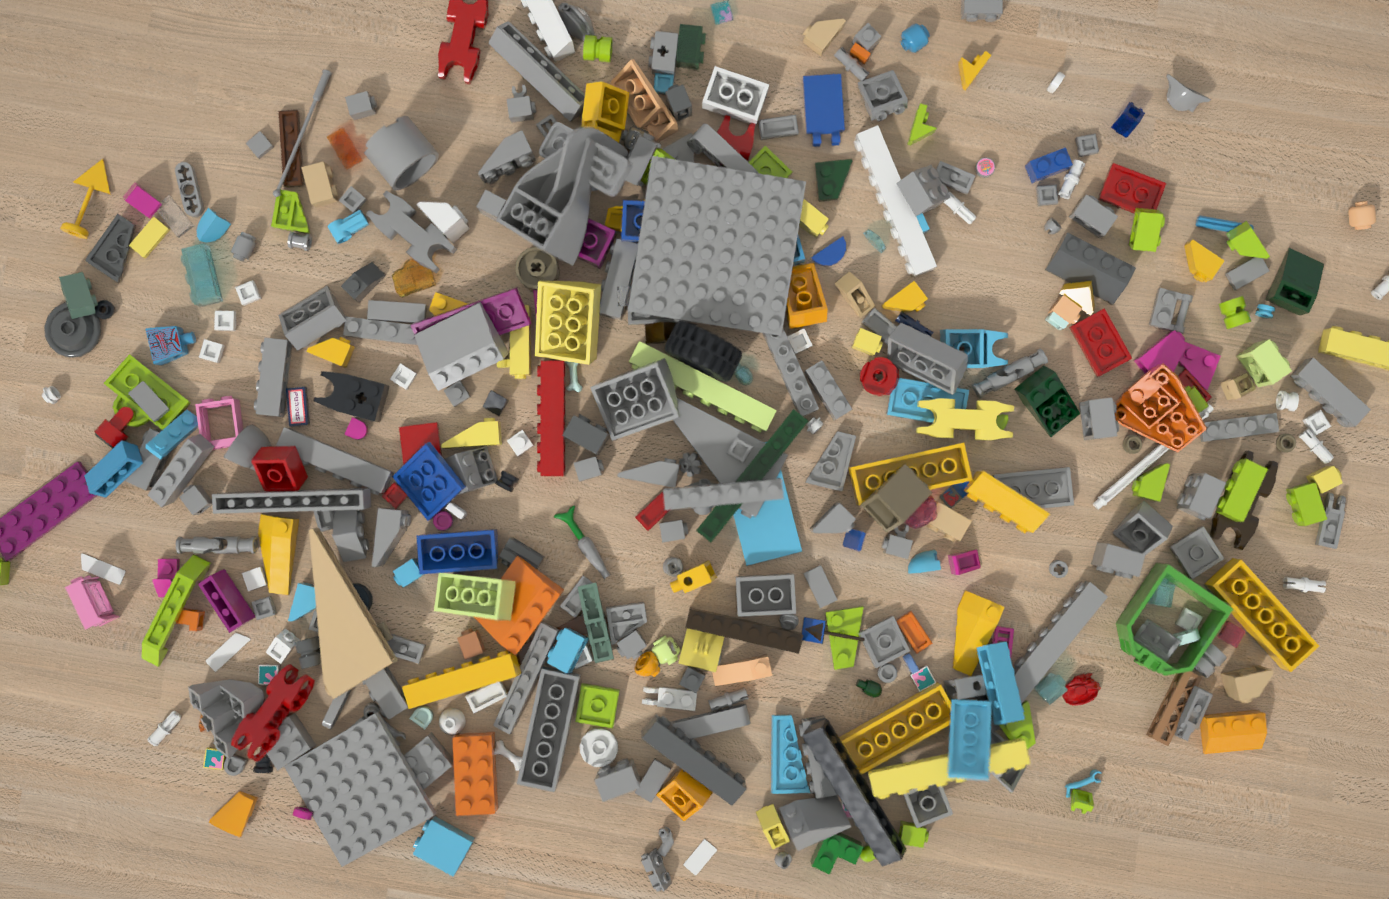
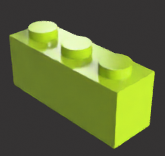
(1241, 490)

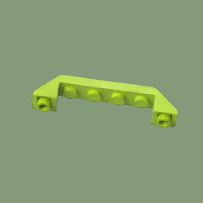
(171, 608)

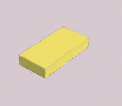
(149, 237)

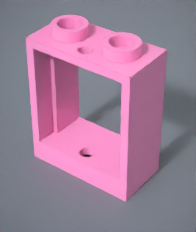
(203, 422)

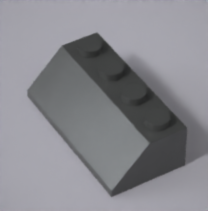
(1081, 262)

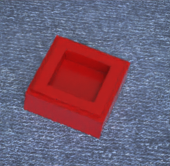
(395, 495)

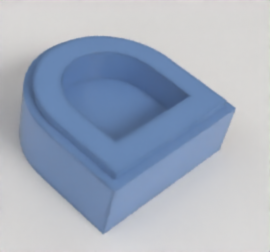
(913, 668)

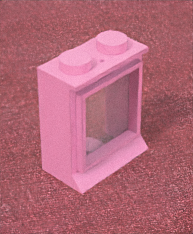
(90, 601)

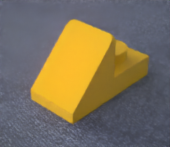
(968, 71)

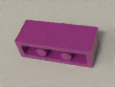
(226, 600)

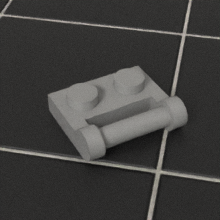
(1164, 309)

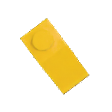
(1201, 261)
(907, 299)
(334, 351)

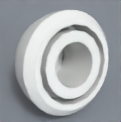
(452, 721)

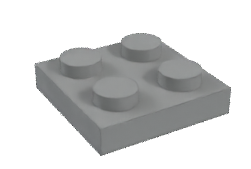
(1196, 552)
(884, 642)

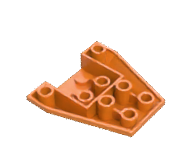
(1160, 409)

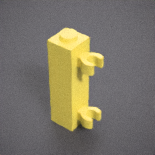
(519, 351)

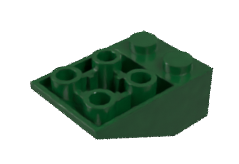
(1296, 283)
(1047, 400)

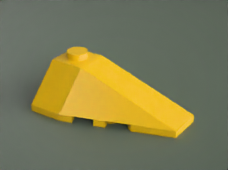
(278, 547)
(974, 628)

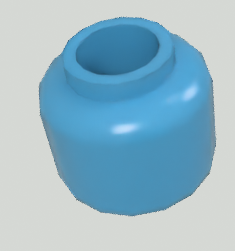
(914, 38)

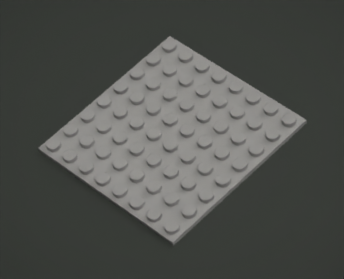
(716, 246)

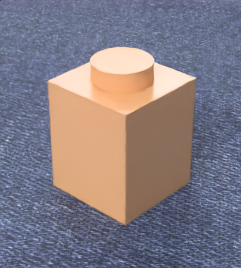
(1066, 309)

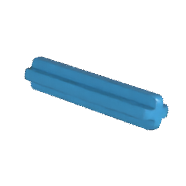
(1217, 224)

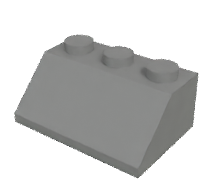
(312, 318)

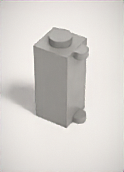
(640, 156)

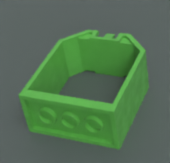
(1196, 649)

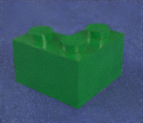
(833, 847)

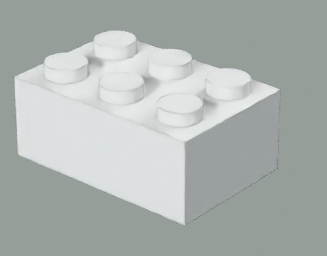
(735, 96)

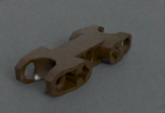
(1245, 529)

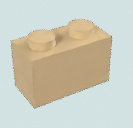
(320, 184)
(949, 522)

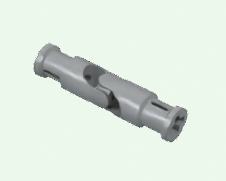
(1007, 374)
(203, 545)

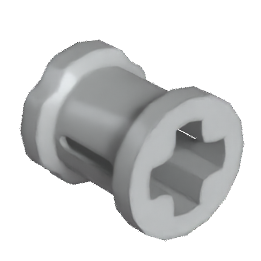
(299, 241)

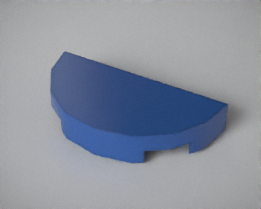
(831, 254)

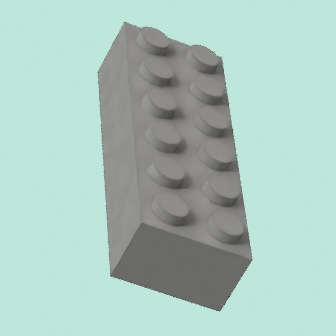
(548, 729)

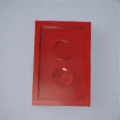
(1131, 189)
(1100, 342)

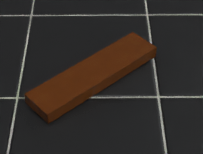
(289, 131)

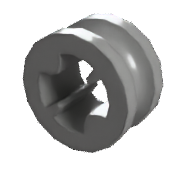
(1063, 573)

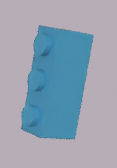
(113, 469)

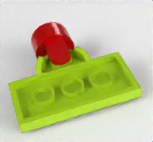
(127, 411)

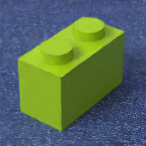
(1146, 229)
(1306, 504)

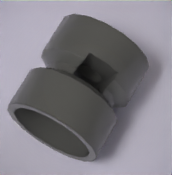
(309, 652)

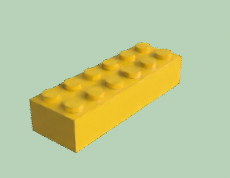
(934, 467)
(1262, 614)
(898, 728)

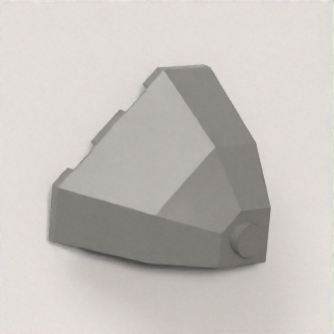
(224, 707)

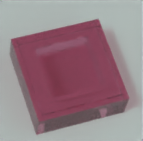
(1231, 634)

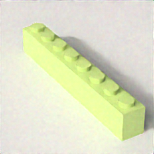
(708, 389)

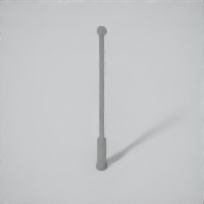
(316, 97)

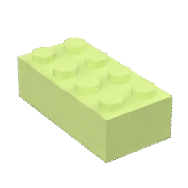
(475, 596)

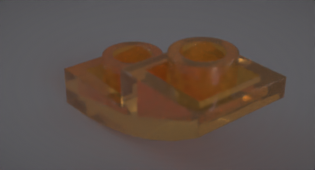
(344, 148)

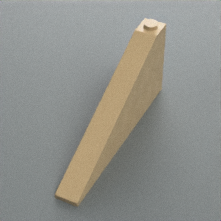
(348, 635)

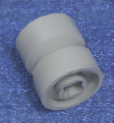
(1211, 658)

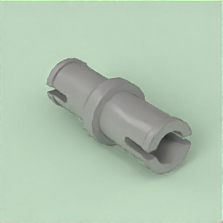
(851, 64)
(728, 699)

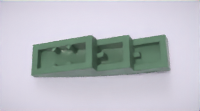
(595, 622)

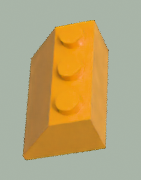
(1233, 731)

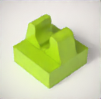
(1081, 800)

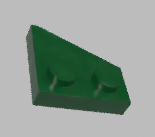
(830, 178)

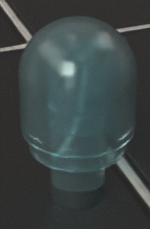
(743, 375)

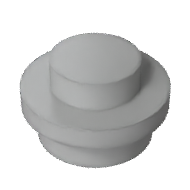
(789, 621)

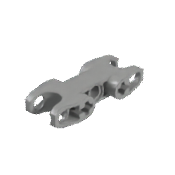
(422, 241)

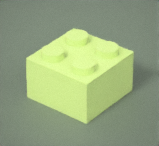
(1264, 363)

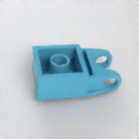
(976, 345)

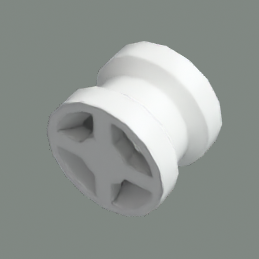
(1287, 400)

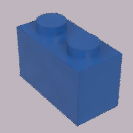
(1048, 165)

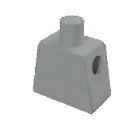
(965, 687)

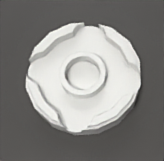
(598, 747)

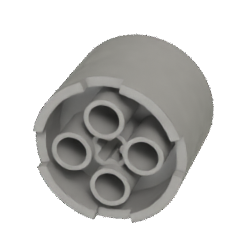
(401, 153)

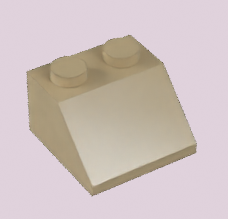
(1246, 682)

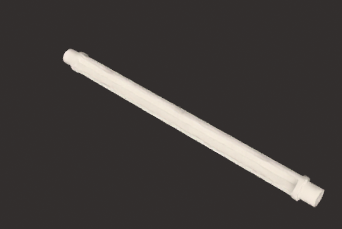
(1138, 469)

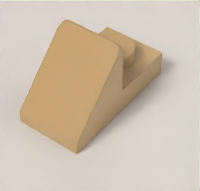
(1238, 386)

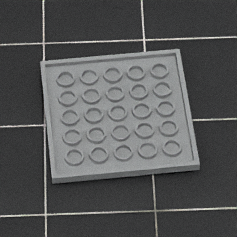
(360, 789)

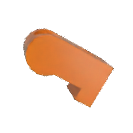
(193, 618)

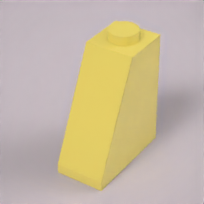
(812, 220)

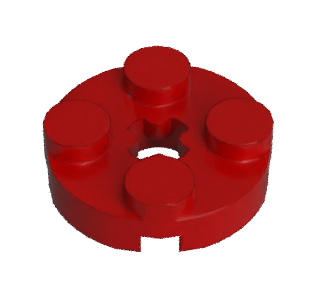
(871, 383)

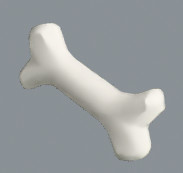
(500, 749)

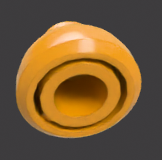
(647, 665)

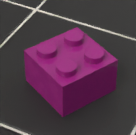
(596, 243)

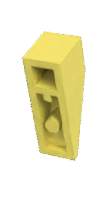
(480, 434)

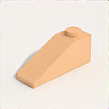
(742, 670)

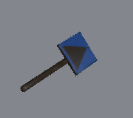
(814, 631)

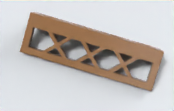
(1168, 706)

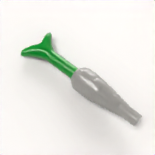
(584, 543)

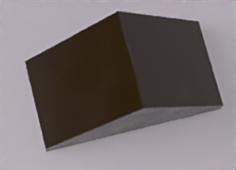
(658, 332)

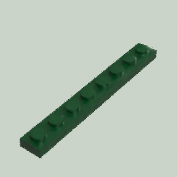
(755, 471)

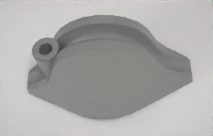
(576, 20)
(1182, 97)

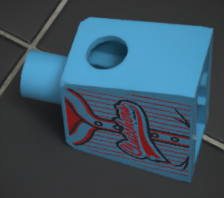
(168, 343)

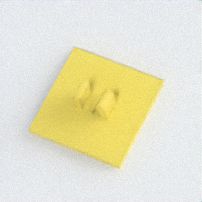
(701, 650)

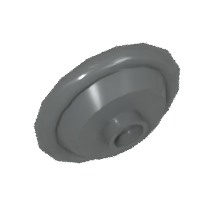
(71, 336)

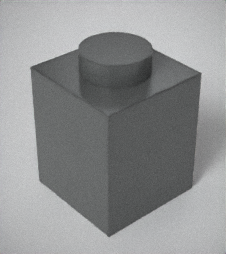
(692, 679)

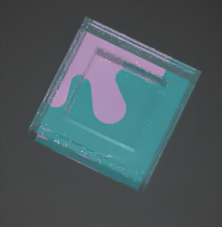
(721, 12)

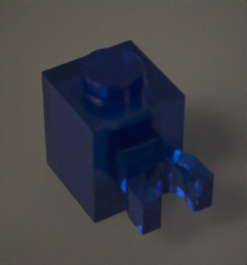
(1128, 120)

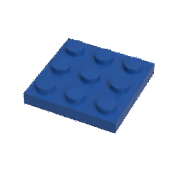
(428, 481)

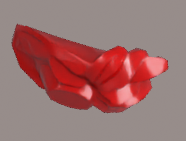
(1081, 690)

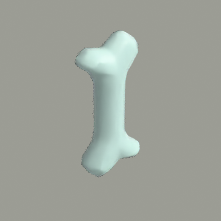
(574, 384)

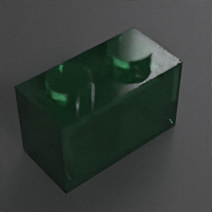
(689, 46)

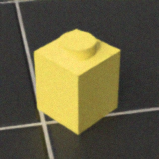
(867, 342)
(1325, 478)

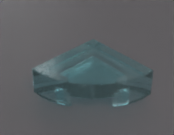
(875, 240)

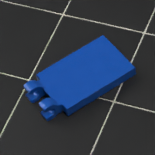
(823, 107)

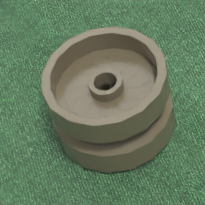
(532, 259)

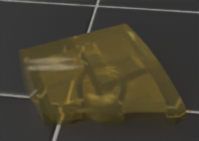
(412, 278)

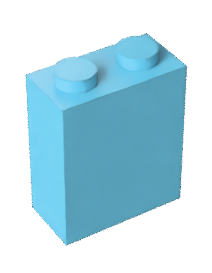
(442, 845)

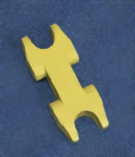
(981, 420)

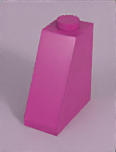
(1166, 351)

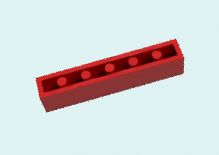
(551, 418)

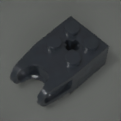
(348, 394)

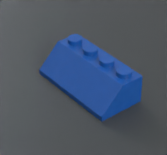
(457, 551)

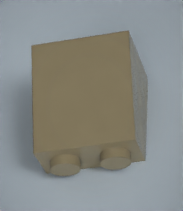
(896, 498)

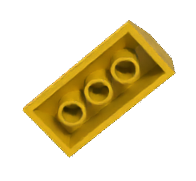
(1006, 502)

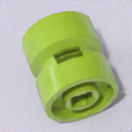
(597, 48)
(1234, 312)

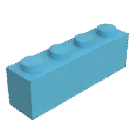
(1000, 683)

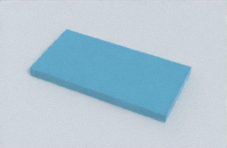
(770, 532)

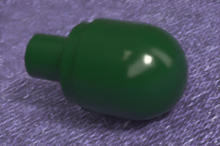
(870, 687)

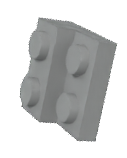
(883, 95)

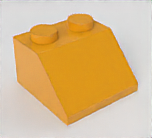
(684, 794)

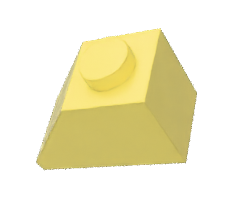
(772, 826)

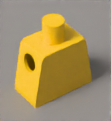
(700, 574)

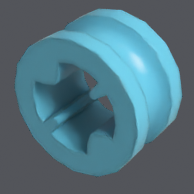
(1265, 311)

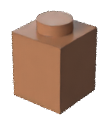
(471, 643)

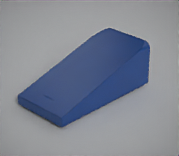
(854, 539)

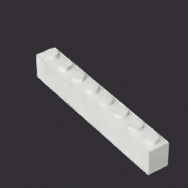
(897, 210)

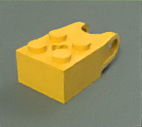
(605, 108)

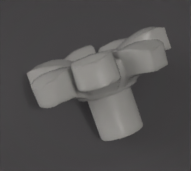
(690, 464)

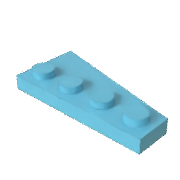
(786, 762)

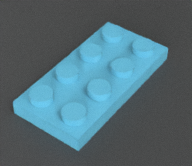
(908, 392)
(969, 739)

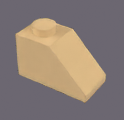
(822, 34)
(855, 294)

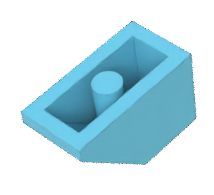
(303, 601)

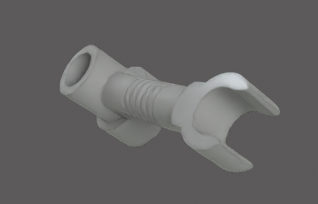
(373, 707)

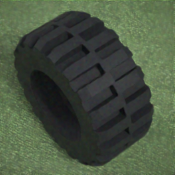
(703, 351)

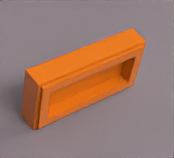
(913, 632)

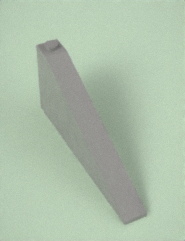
(713, 439)

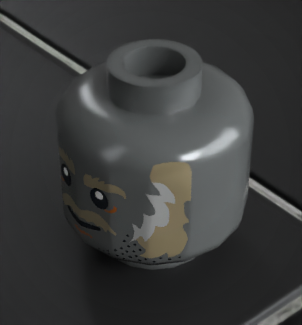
(630, 136)

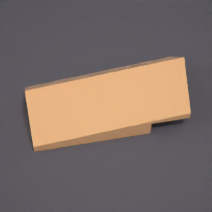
(644, 103)

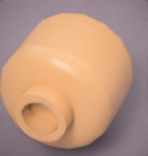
(1362, 215)

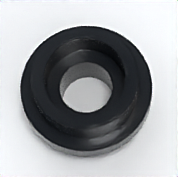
(109, 309)

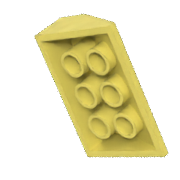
(567, 321)

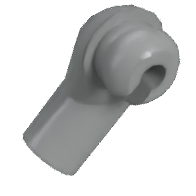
(667, 841)

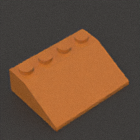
(532, 601)

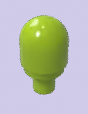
(867, 854)

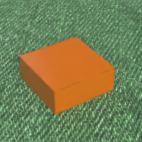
(860, 53)

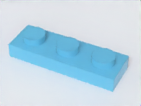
(173, 434)

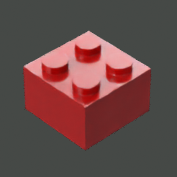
(279, 468)

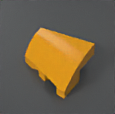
(235, 814)

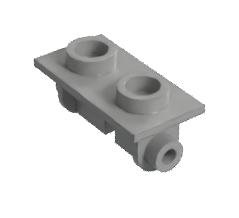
(653, 862)

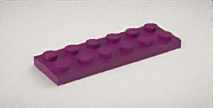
(504, 310)
(44, 511)

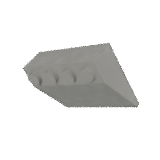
(460, 346)
(637, 399)

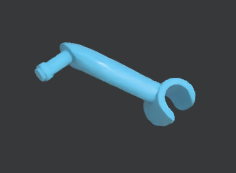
(1083, 782)

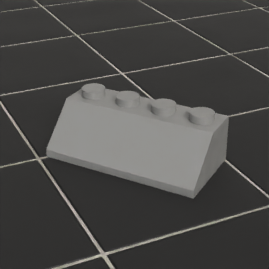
(926, 358)

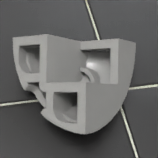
(246, 446)

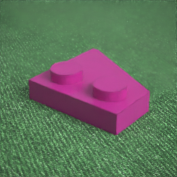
(1199, 363)

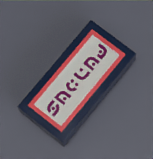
(297, 406)

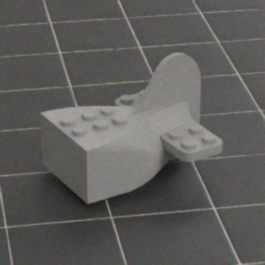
(554, 196)

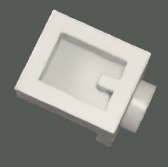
(282, 645)

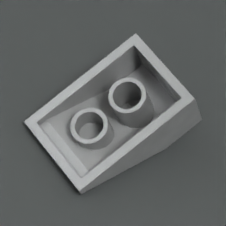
(658, 473)
(390, 528)
(814, 820)

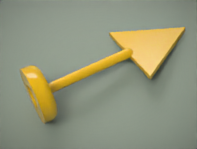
(94, 179)

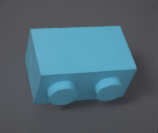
(567, 650)

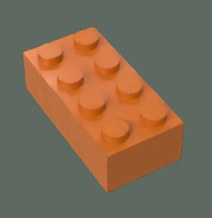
(475, 773)

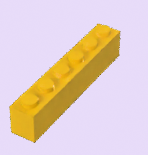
(461, 680)

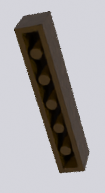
(744, 630)

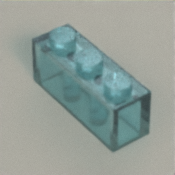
(201, 275)

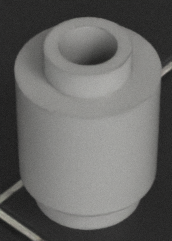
(243, 246)

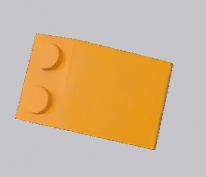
(805, 298)

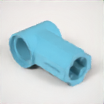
(344, 228)

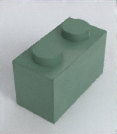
(77, 295)

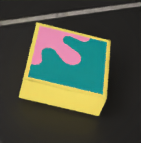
(214, 759)

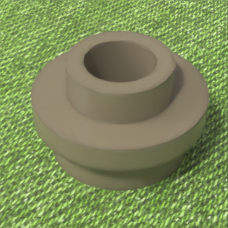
(1290, 440)
(1138, 444)

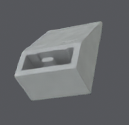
(509, 155)

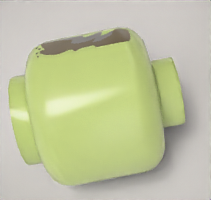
(666, 650)

